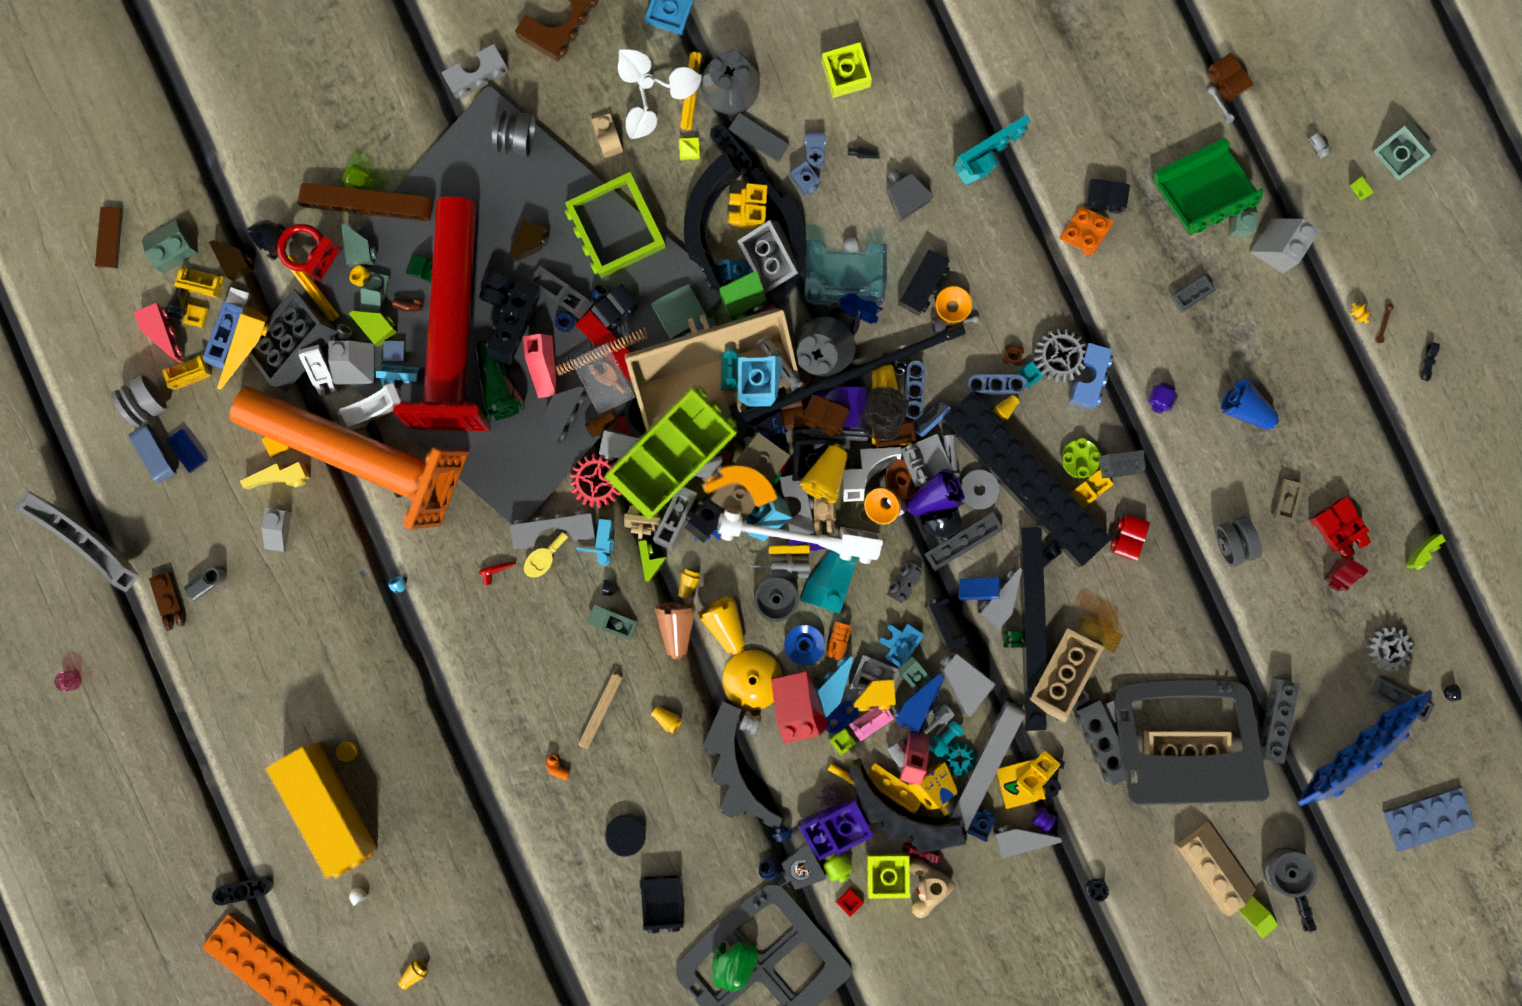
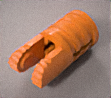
(838, 641)

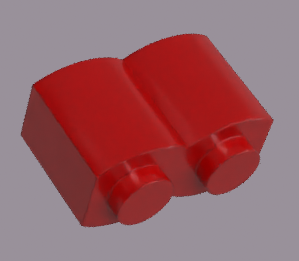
(1130, 537)

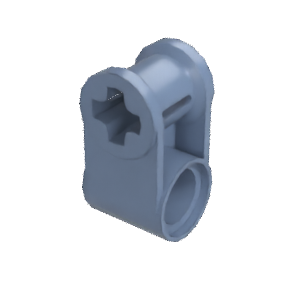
(815, 148)

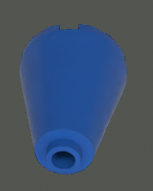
(1249, 406)

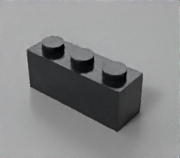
(924, 283)

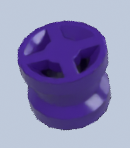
(1043, 819)

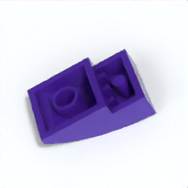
(848, 397)
(835, 829)

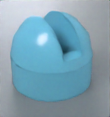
(397, 584)

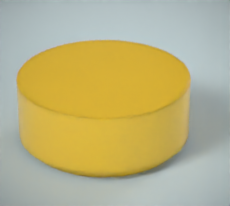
(359, 275)
(346, 751)

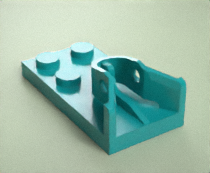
(980, 159)

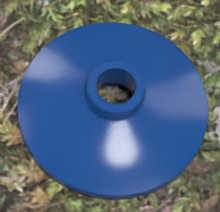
(815, 645)

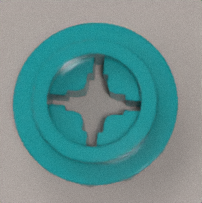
(966, 765)

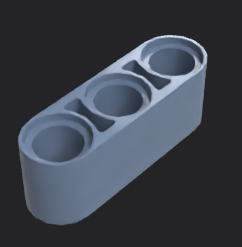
(1004, 380)
(919, 382)
(152, 453)

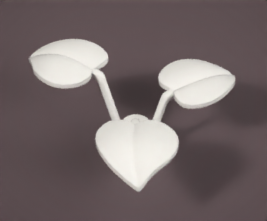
(635, 67)

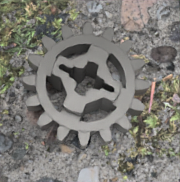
(1382, 653)

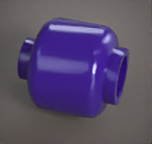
(1162, 398)

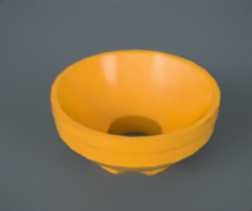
(957, 295)
(877, 511)

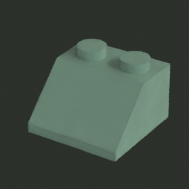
(1404, 150)
(168, 247)

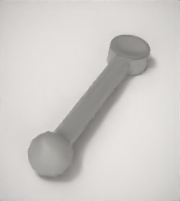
(1229, 117)

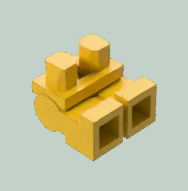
(750, 207)

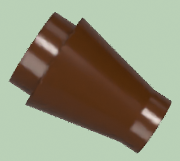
(599, 423)

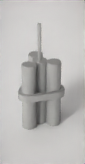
(788, 566)

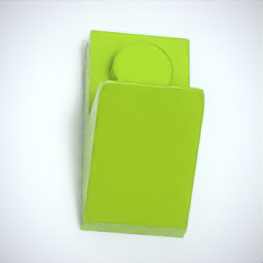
(650, 566)

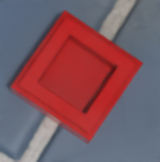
(850, 901)

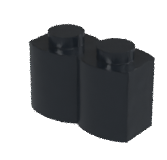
(1107, 195)
(615, 306)

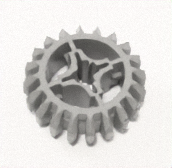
(1058, 348)

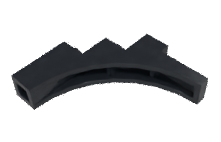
(926, 832)

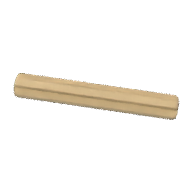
(600, 711)

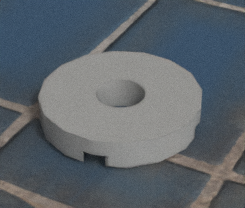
(990, 486)

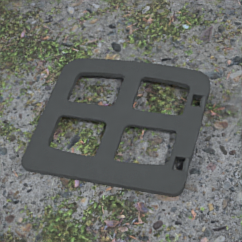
(824, 984)

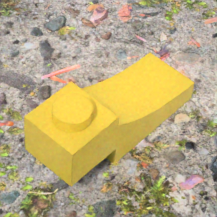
(293, 476)

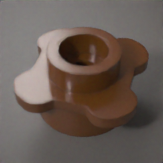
(1018, 351)

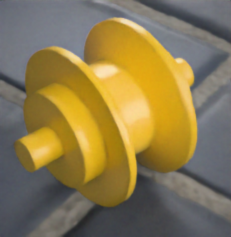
(1360, 312)

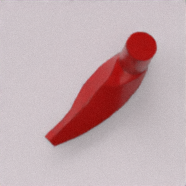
(486, 572)

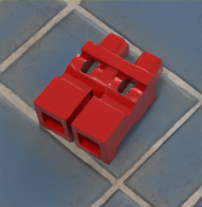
(1349, 530)

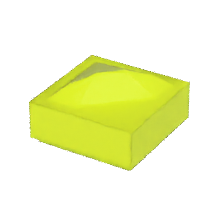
(689, 148)

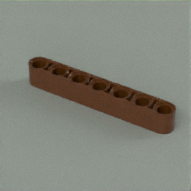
(365, 202)

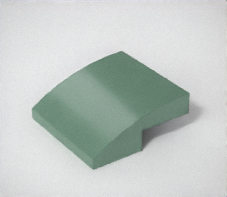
(676, 309)

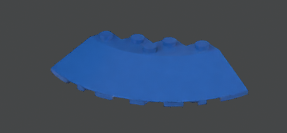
(1366, 752)

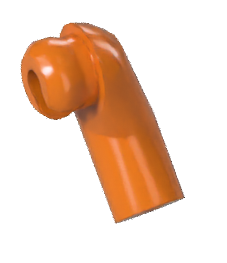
(554, 767)

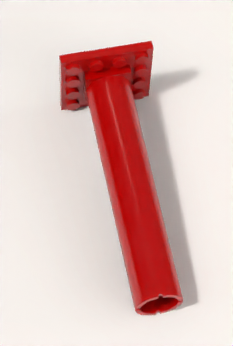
(448, 326)

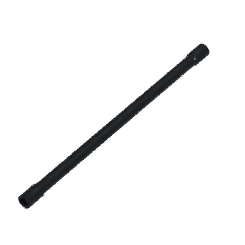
(947, 335)

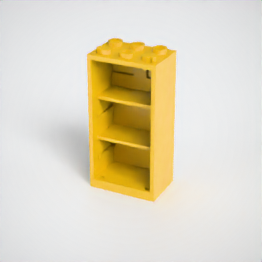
(322, 810)

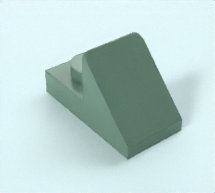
(374, 293)
(914, 674)

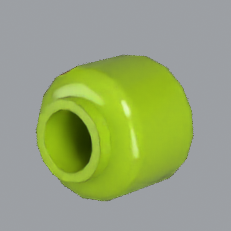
(837, 867)

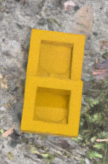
(1091, 489)
(1038, 774)

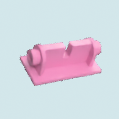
(870, 722)

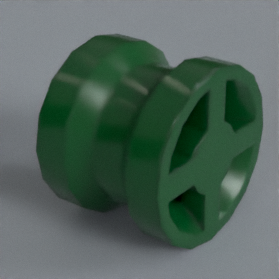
(1013, 639)

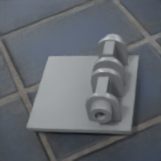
(925, 459)

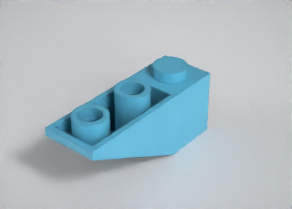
(834, 683)

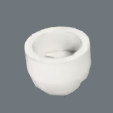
(357, 895)

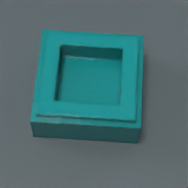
(1030, 374)

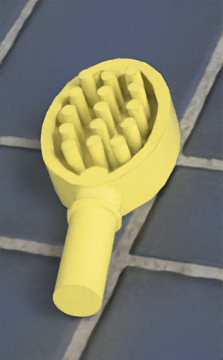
(542, 559)

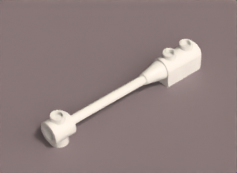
(848, 543)

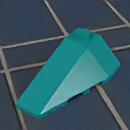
(830, 583)

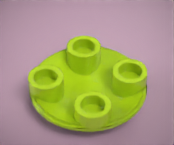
(1081, 458)

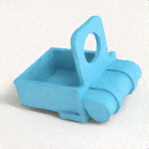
(604, 542)

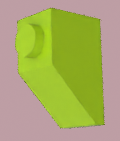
(375, 326)

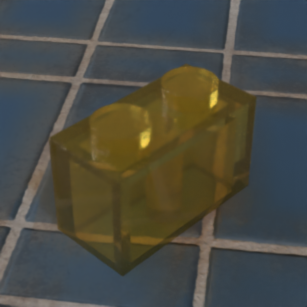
(1098, 633)

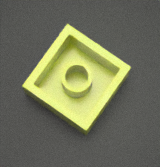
(846, 70)
(888, 875)

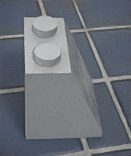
(1284, 242)
(965, 683)

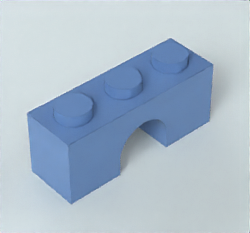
(1097, 360)

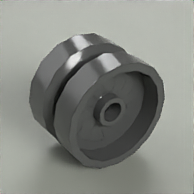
(1238, 541)
(776, 587)
(1301, 875)

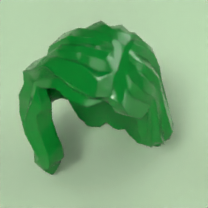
(735, 967)

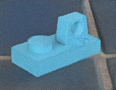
(392, 373)

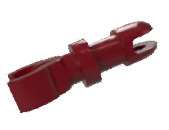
(932, 856)

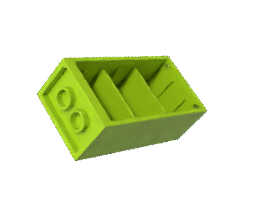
(671, 451)

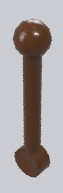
(1380, 339)

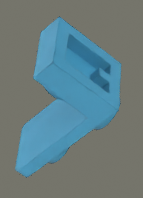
(733, 269)

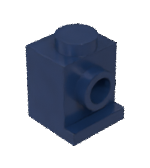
(975, 830)

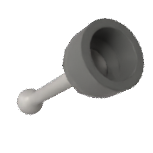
(939, 325)

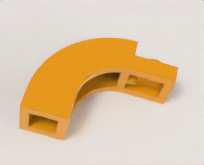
(753, 481)

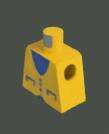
(936, 788)

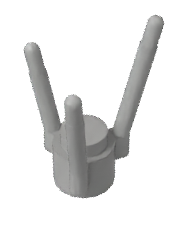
(943, 717)

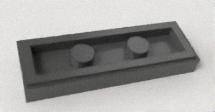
(758, 137)
(1395, 695)

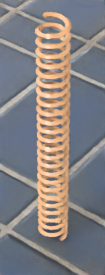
(617, 347)

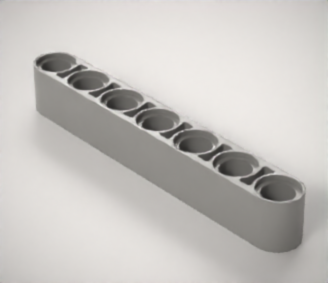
(987, 762)

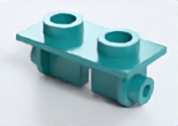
(729, 369)

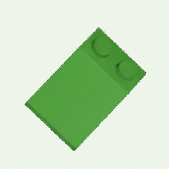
(743, 296)

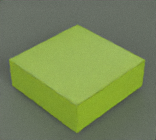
(1361, 188)
(842, 741)

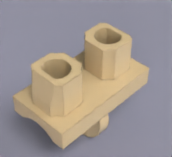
(641, 524)

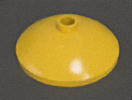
(737, 674)

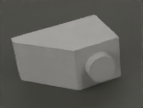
(275, 529)

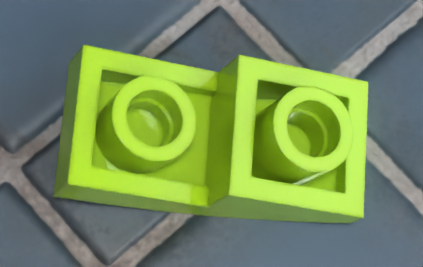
(1422, 553)

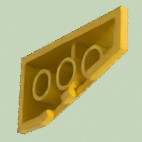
(248, 332)

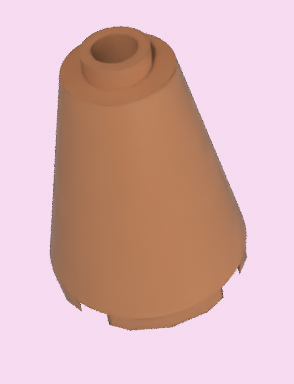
(675, 626)

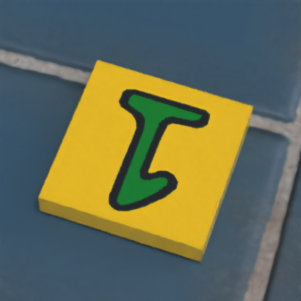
(1011, 792)

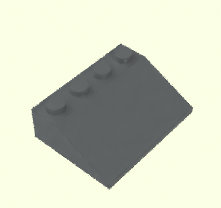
(291, 328)

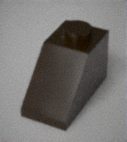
(528, 241)
(232, 260)

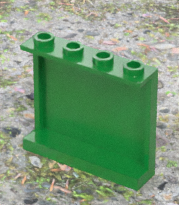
(1206, 187)

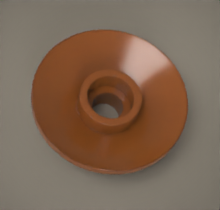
(899, 479)

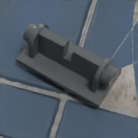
(908, 574)

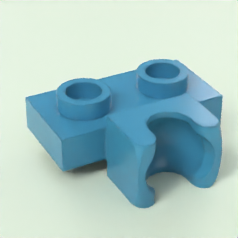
(901, 644)

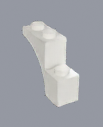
(375, 406)
(871, 463)

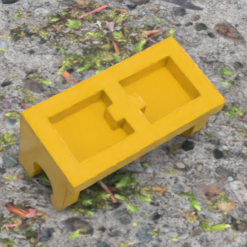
(200, 282)
(186, 373)

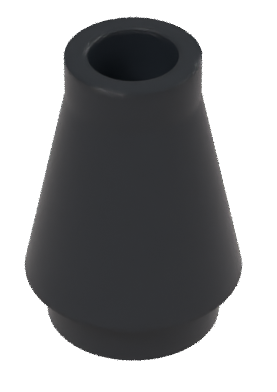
(177, 305)

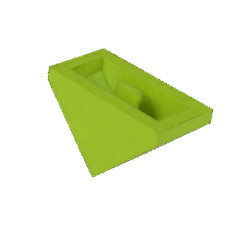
(1258, 917)

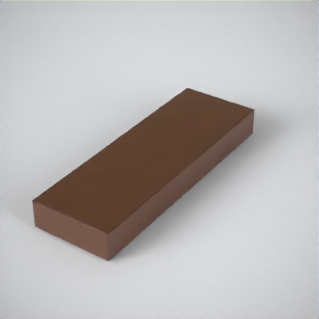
(108, 237)

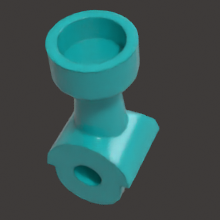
(939, 744)

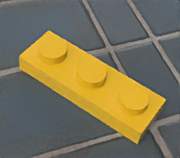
(894, 788)

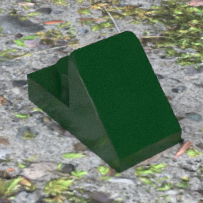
(420, 268)

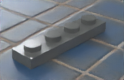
(963, 541)

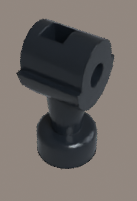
(1052, 786)

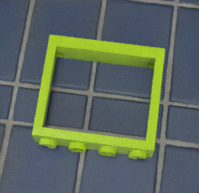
(588, 249)

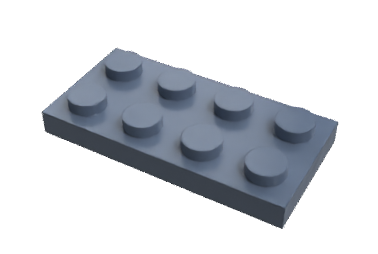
(1429, 819)

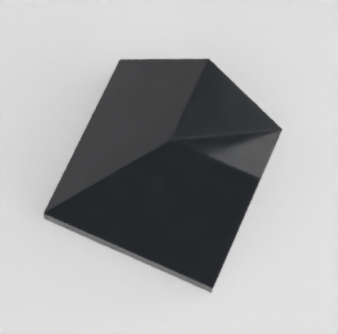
(806, 453)

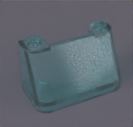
(839, 273)

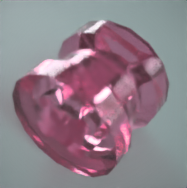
(73, 681)

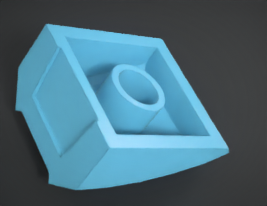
(758, 380)

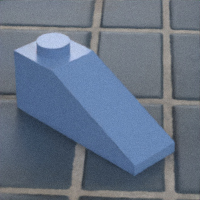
(222, 335)

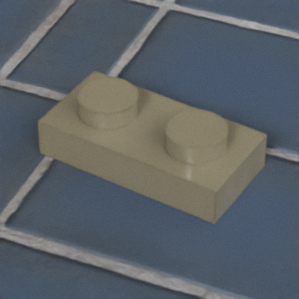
(1288, 501)

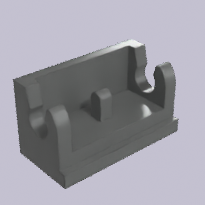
(1122, 464)

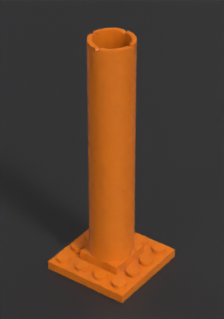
(424, 482)

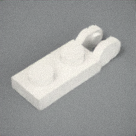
(317, 368)

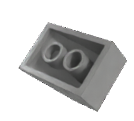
(769, 254)

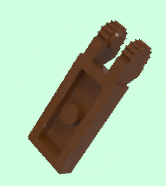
(167, 599)

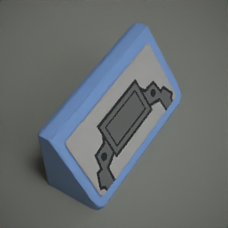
(931, 418)

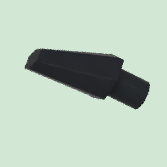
(862, 152)

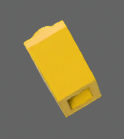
(877, 693)

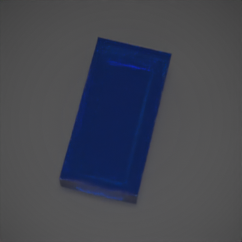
(186, 450)

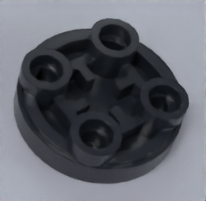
(625, 835)

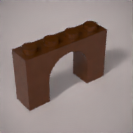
(555, 41)

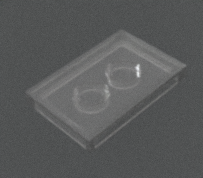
(603, 378)

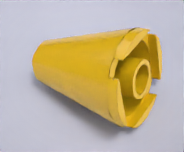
(826, 474)
(724, 624)

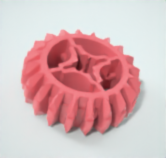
(594, 490)

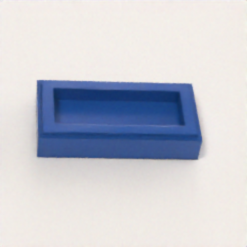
(979, 589)

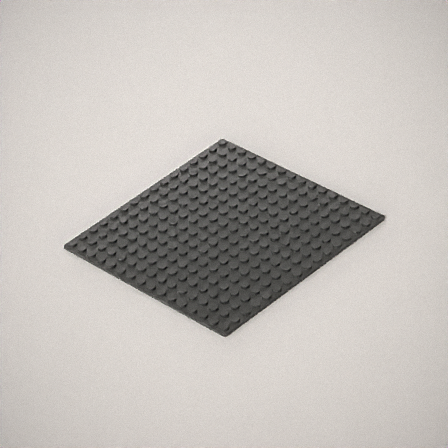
(517, 460)

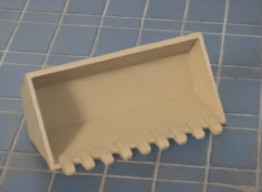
(670, 368)

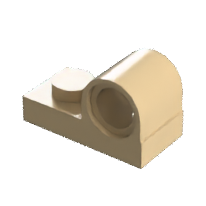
(607, 135)

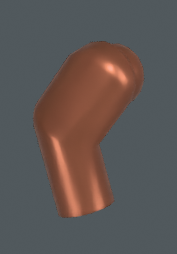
(405, 306)

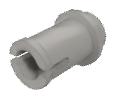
(1320, 145)

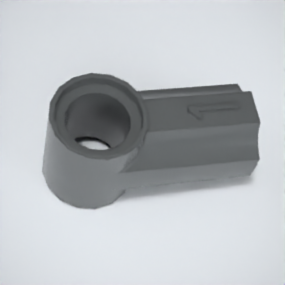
(204, 582)

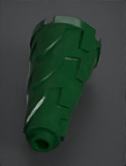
(497, 387)

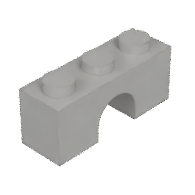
(490, 67)
(803, 521)

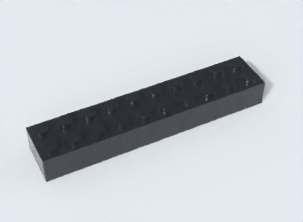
(1026, 480)

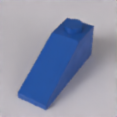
(917, 708)

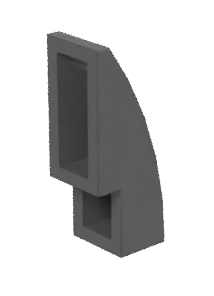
(560, 292)

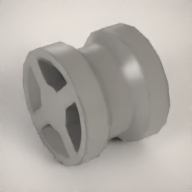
(750, 722)

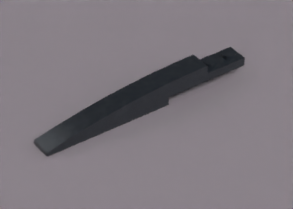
(1033, 623)

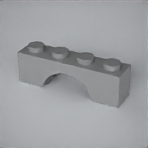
(578, 527)

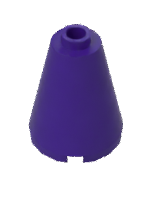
(936, 495)

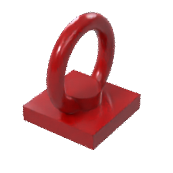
(319, 258)

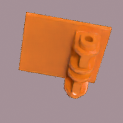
(1086, 230)

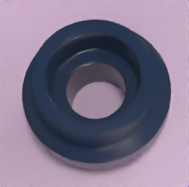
(560, 317)
(782, 834)
(764, 869)

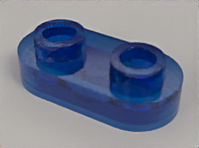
(843, 719)

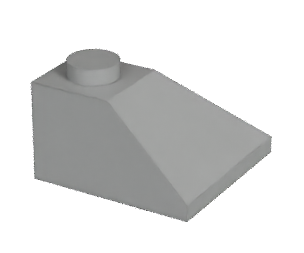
(351, 362)

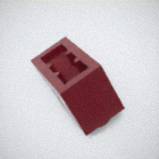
(1344, 574)

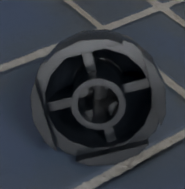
(266, 236)
(941, 524)

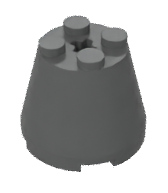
(730, 92)
(827, 337)

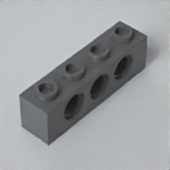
(1083, 717)
(1278, 720)

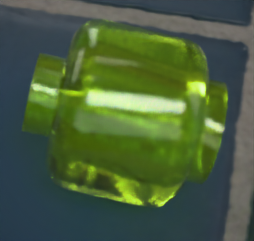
(357, 177)

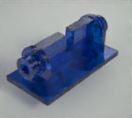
(852, 304)

